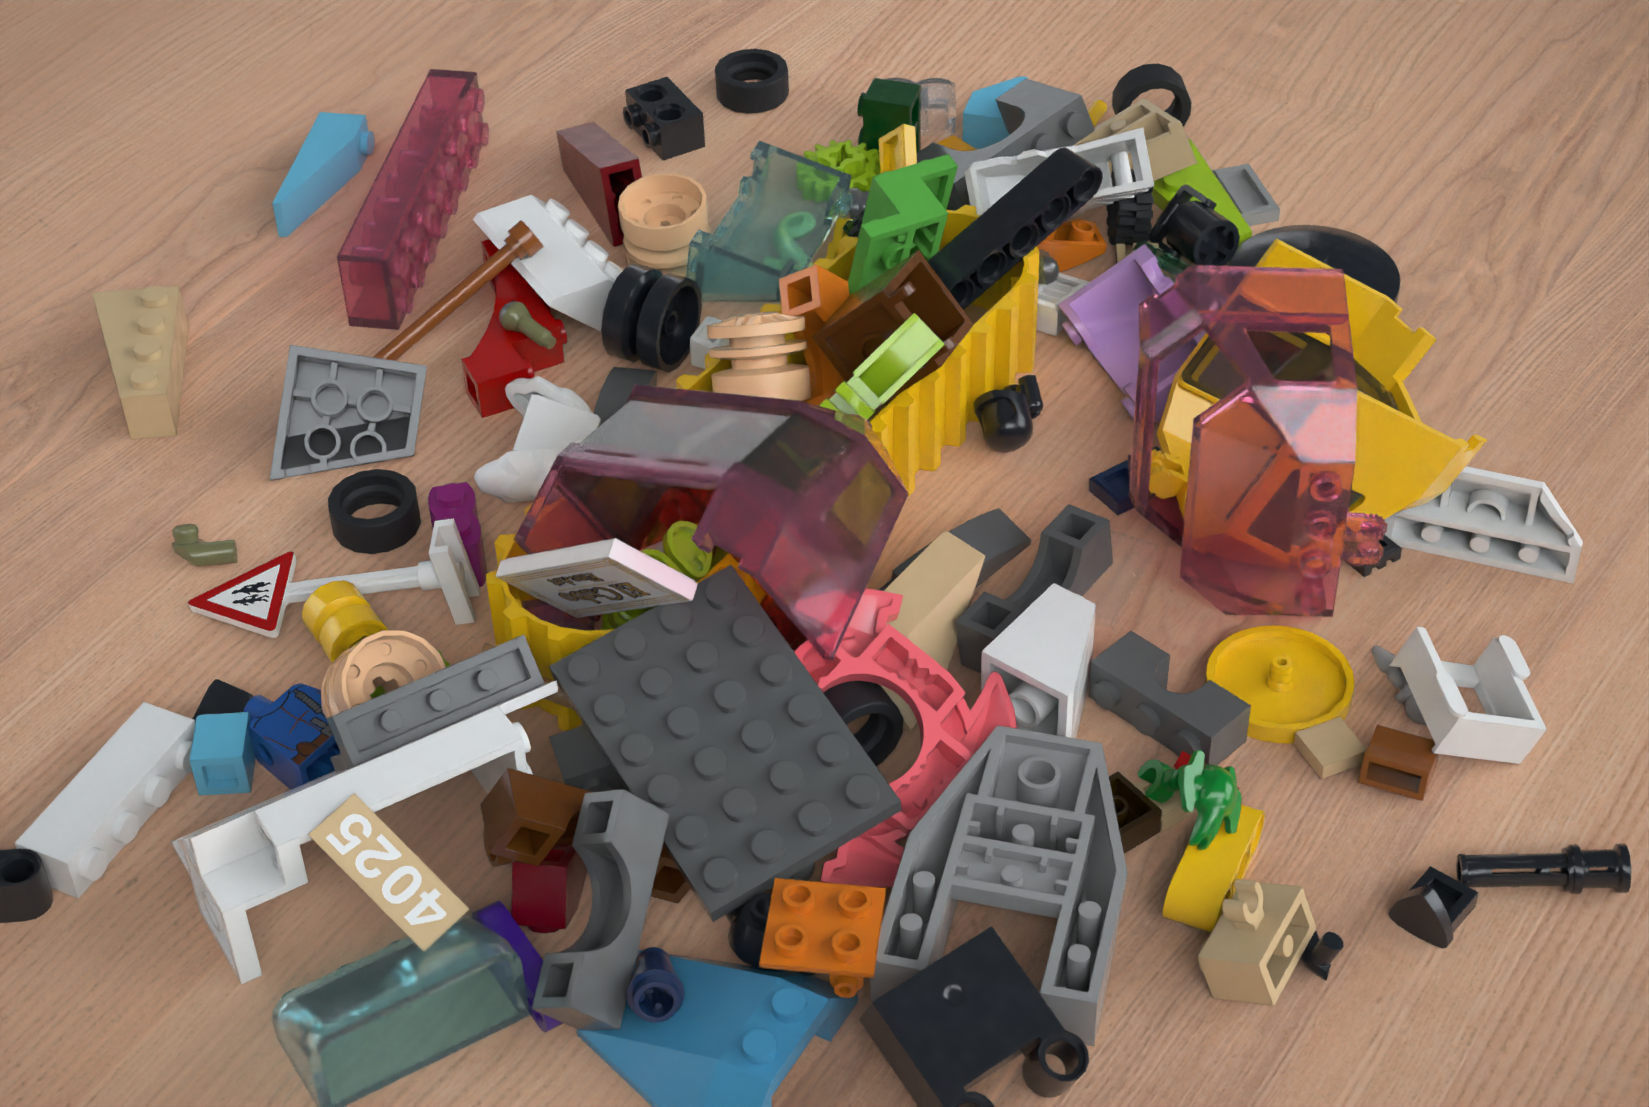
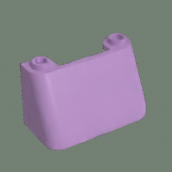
(1107, 322)

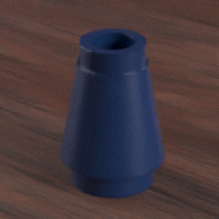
(655, 987)

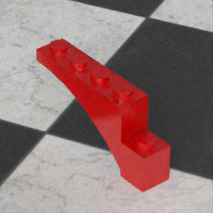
(505, 353)

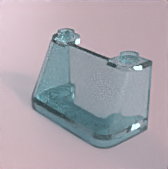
(770, 227)

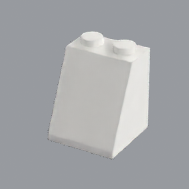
(1046, 661)

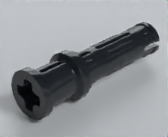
(1573, 873)

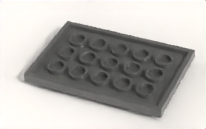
(729, 738)

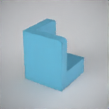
(222, 754)

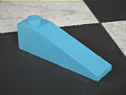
(324, 164)

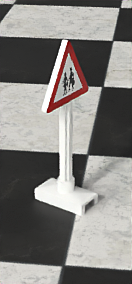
(261, 595)

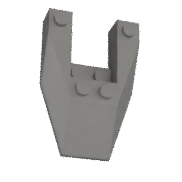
(1025, 833)

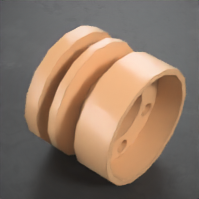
(661, 219)
(760, 356)
(379, 660)

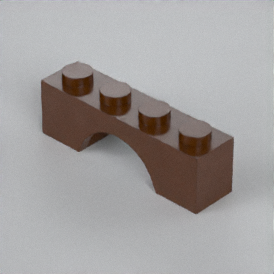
(533, 814)

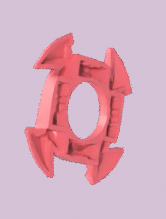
(946, 725)

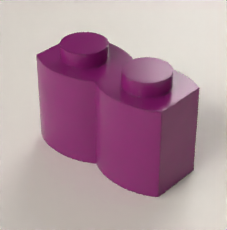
(459, 503)

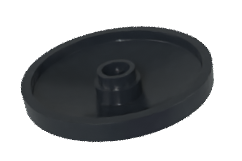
(1332, 246)

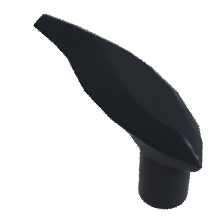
(1321, 953)

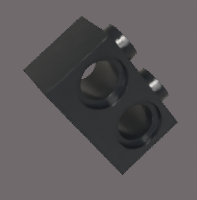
(664, 118)

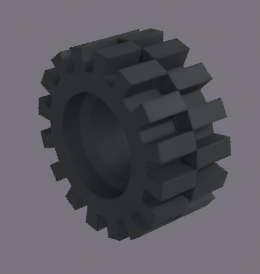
(1130, 218)

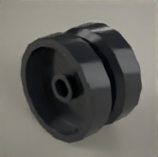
(651, 317)

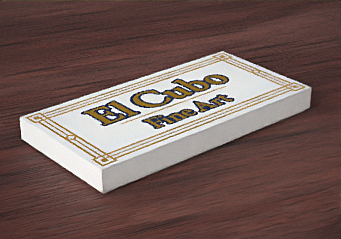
(597, 578)

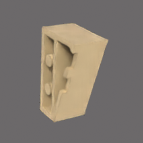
(1164, 137)

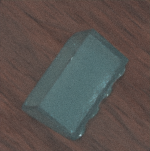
(399, 1011)

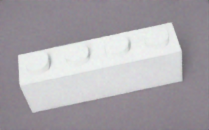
(111, 798)

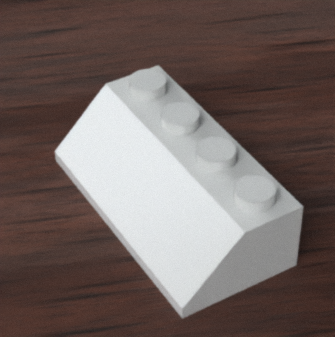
(569, 269)

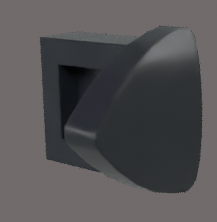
(1434, 907)

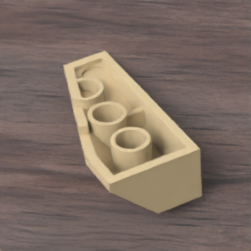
(935, 594)

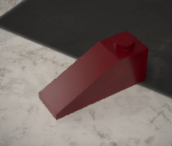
(548, 893)

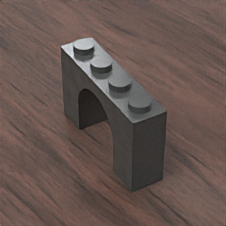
(1035, 117)

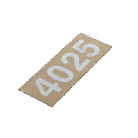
(389, 872)

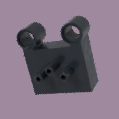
(967, 1022)

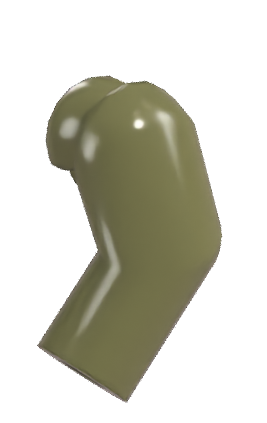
(200, 552)

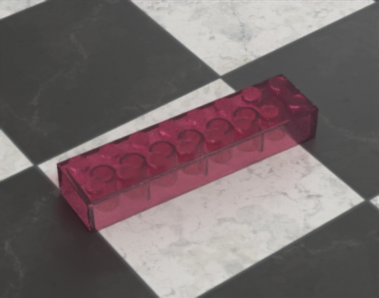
(412, 200)

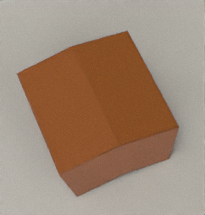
(1399, 763)

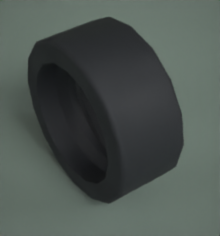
(751, 65)
(1153, 77)
(379, 533)
(885, 724)

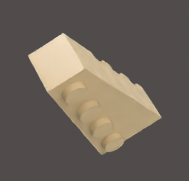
(147, 354)

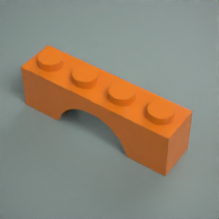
(815, 296)

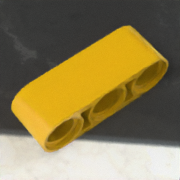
(1209, 875)

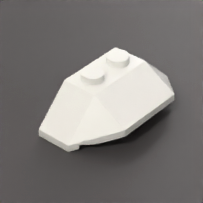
(1493, 523)

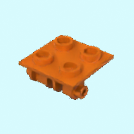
(824, 931)

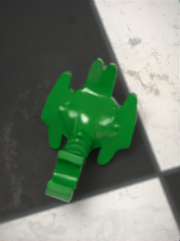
(1201, 786)

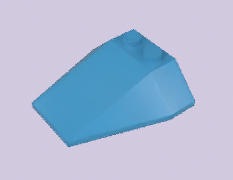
(727, 1039)

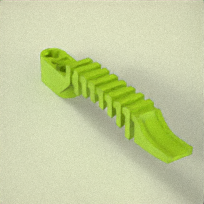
(880, 375)

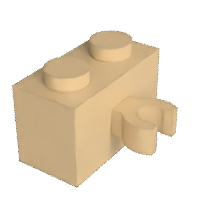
(1256, 942)

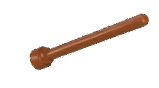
(518, 244)

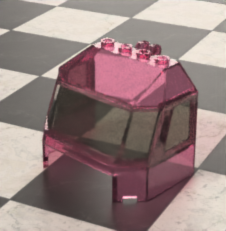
(794, 497)

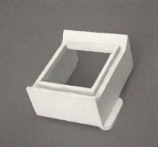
(1511, 717)

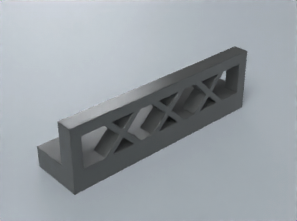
(433, 702)

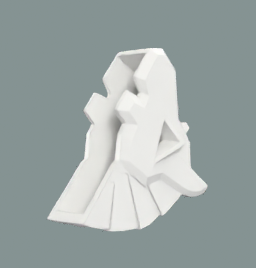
(994, 177)

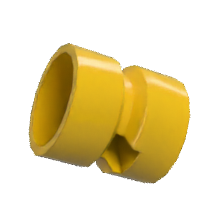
(339, 617)

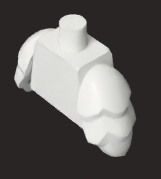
(549, 424)

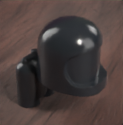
(1009, 414)

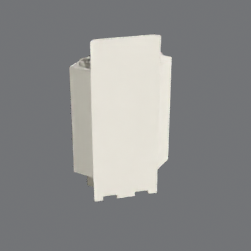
(259, 849)

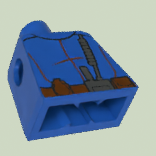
(292, 735)

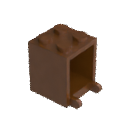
(882, 307)

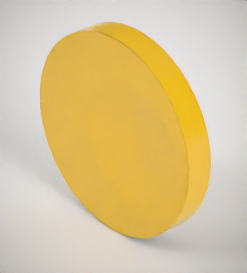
(1285, 677)

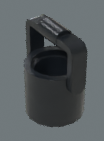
(1195, 230)

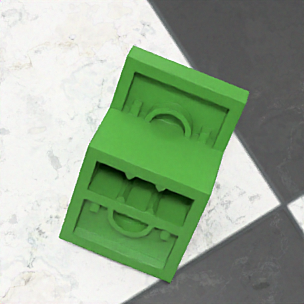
(902, 216)

